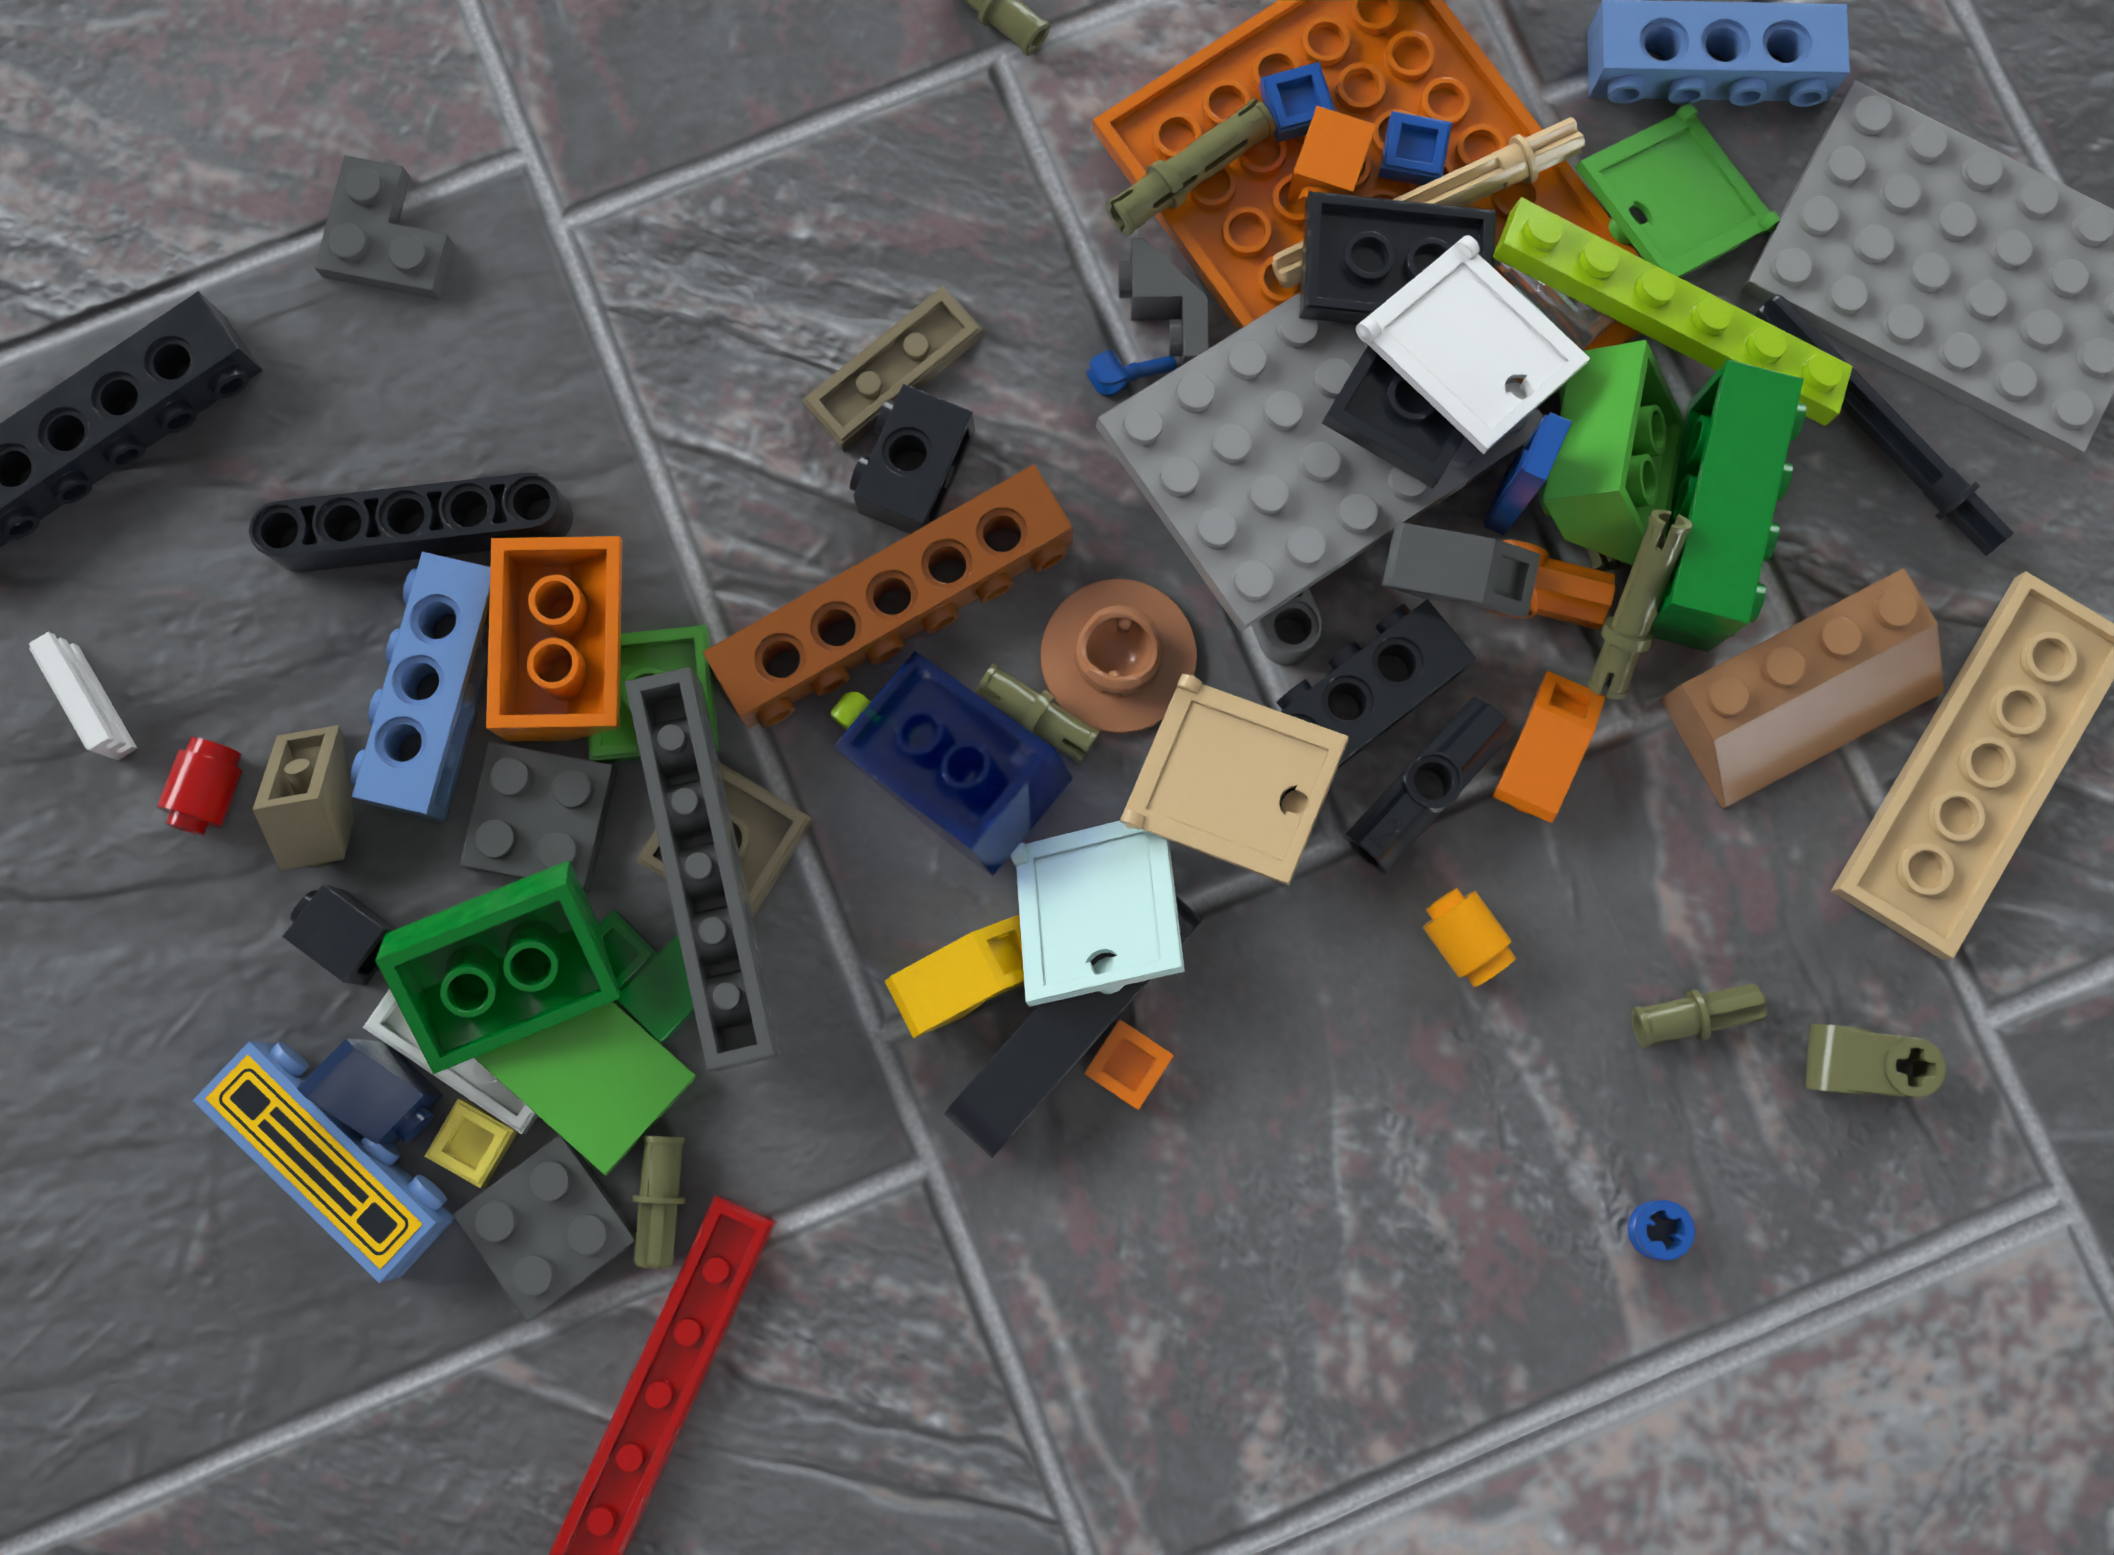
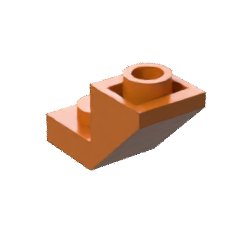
(1549, 747)

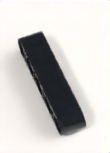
(386, 511)
(1041, 1056)

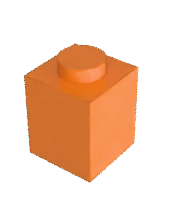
(1331, 155)

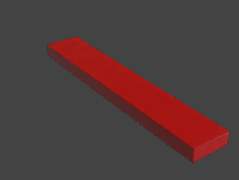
(665, 1381)

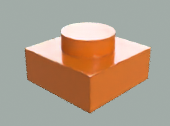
(1129, 1064)

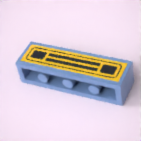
(324, 1164)

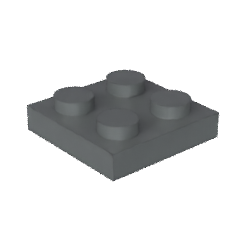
(537, 813)
(546, 1227)

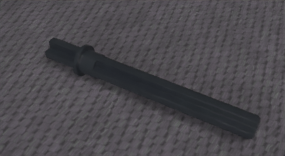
(1938, 481)

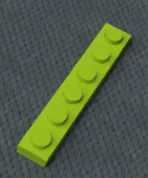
(1664, 305)

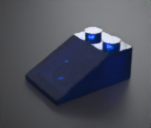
(955, 762)

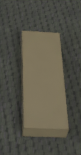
(905, 354)

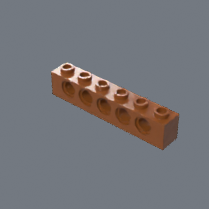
(1016, 504)

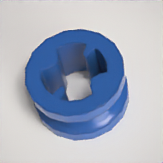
(1656, 1249)

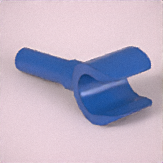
(1111, 376)

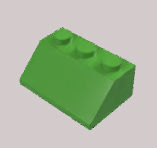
(1617, 451)

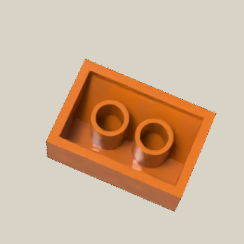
(554, 637)

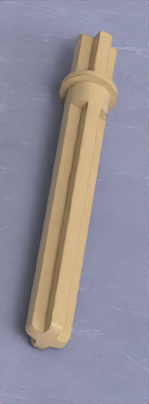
(1475, 181)

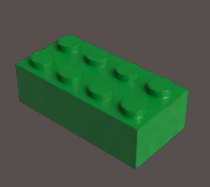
(1728, 490)

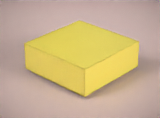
(471, 1143)

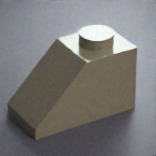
(306, 799)

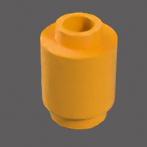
(1468, 936)

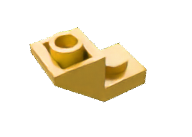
(959, 977)

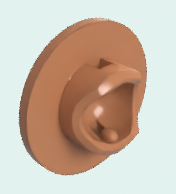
(1117, 654)

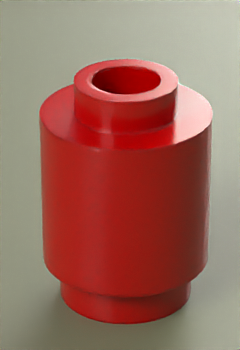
(200, 786)

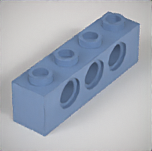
(1804, 35)
(446, 718)

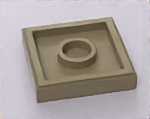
(764, 831)

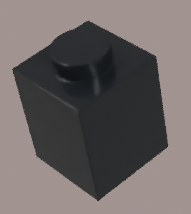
(338, 933)

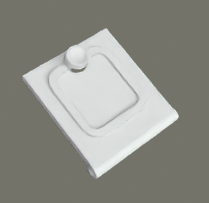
(1464, 335)

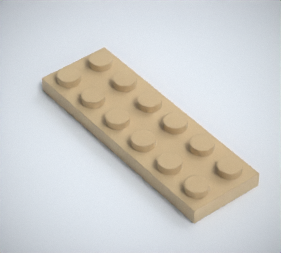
(1982, 767)

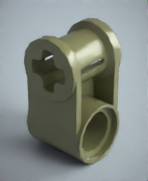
(1865, 1062)

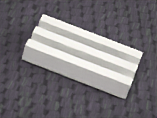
(82, 696)

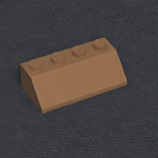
(1809, 688)

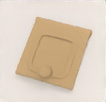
(1221, 779)

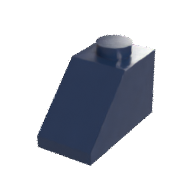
(373, 1091)

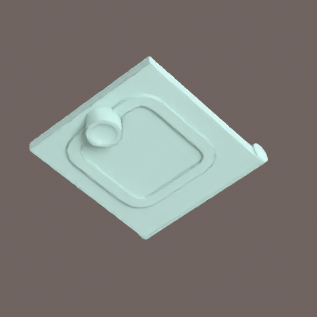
(1093, 897)

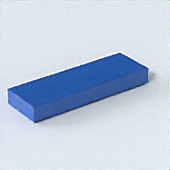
(1526, 473)

